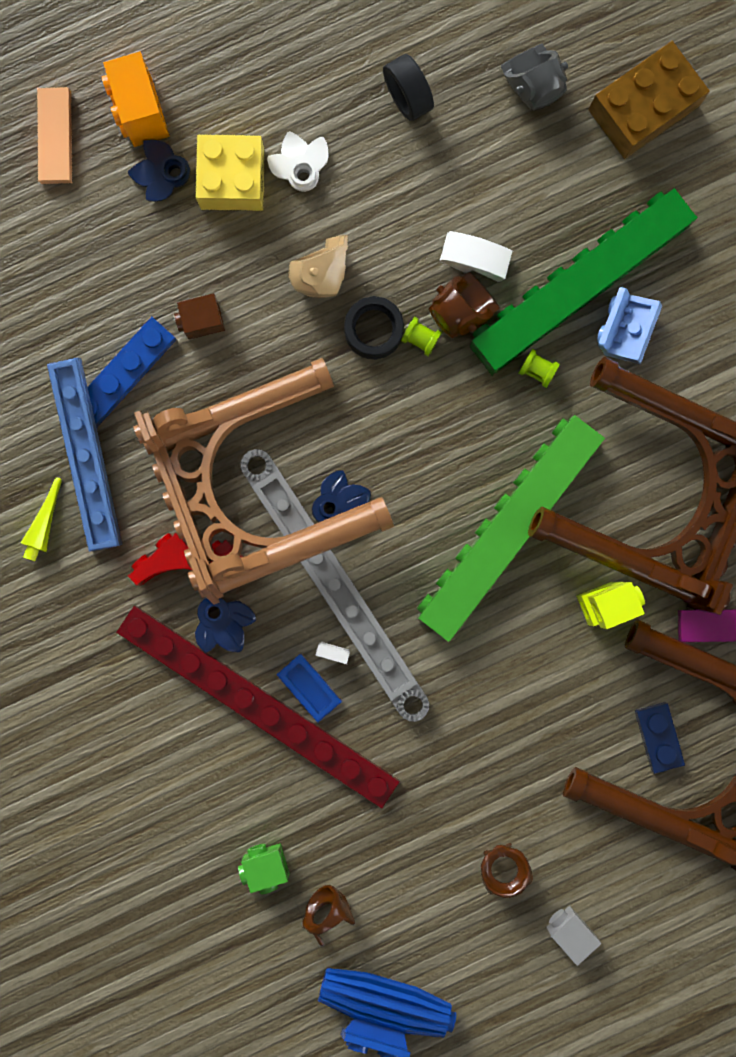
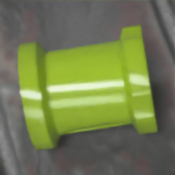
(421, 336)
(539, 368)

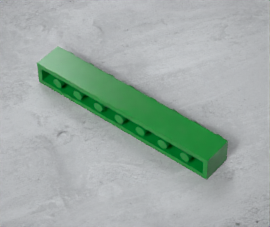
(583, 281)

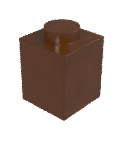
(199, 316)

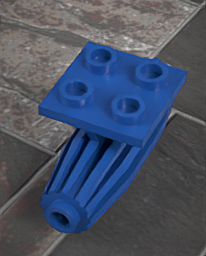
(384, 1011)

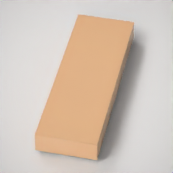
(54, 135)

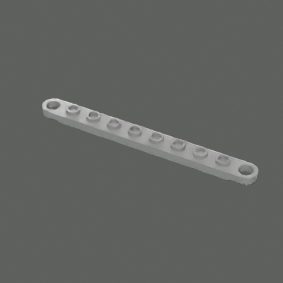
(338, 590)

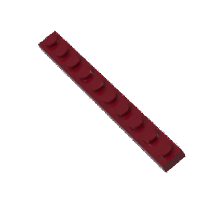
(258, 706)

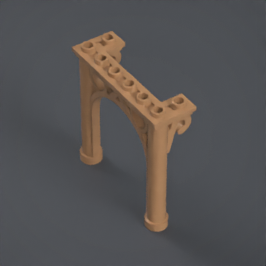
(178, 431)

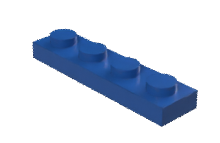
(128, 368)

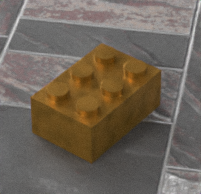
(648, 99)

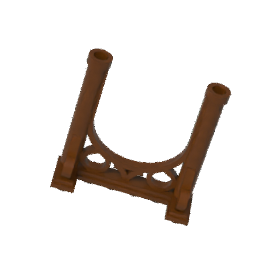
(704, 590)
(642, 811)

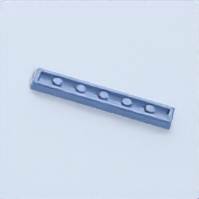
(84, 454)

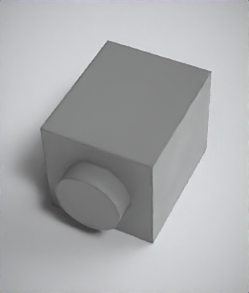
(572, 934)

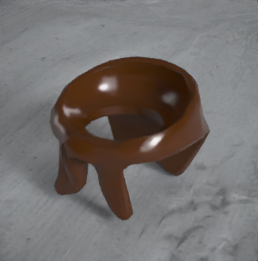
(514, 887)
(339, 911)

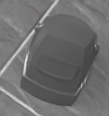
(537, 76)

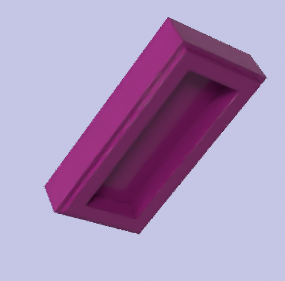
(706, 627)

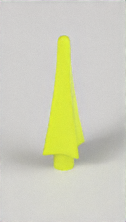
(38, 533)

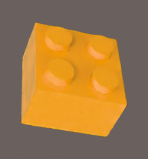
(134, 99)

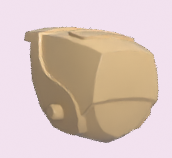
(321, 271)

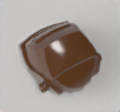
(462, 306)

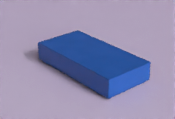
(309, 687)

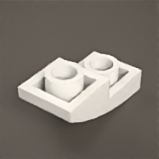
(476, 254)

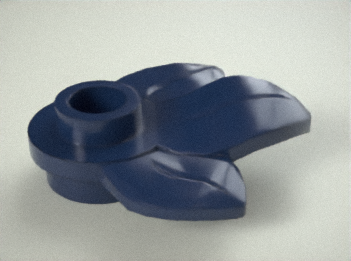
(156, 170)
(339, 495)
(226, 628)

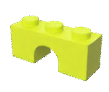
(611, 604)

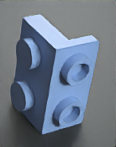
(628, 326)

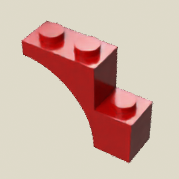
(169, 557)

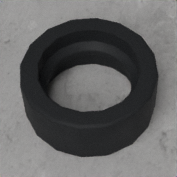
(408, 87)
(367, 304)

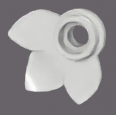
(299, 158)

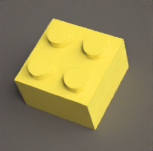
(230, 172)

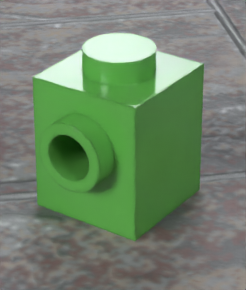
(264, 868)

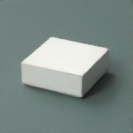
(333, 652)

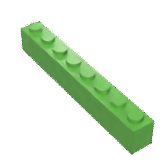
(508, 530)

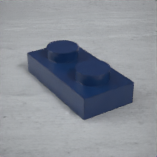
(659, 737)

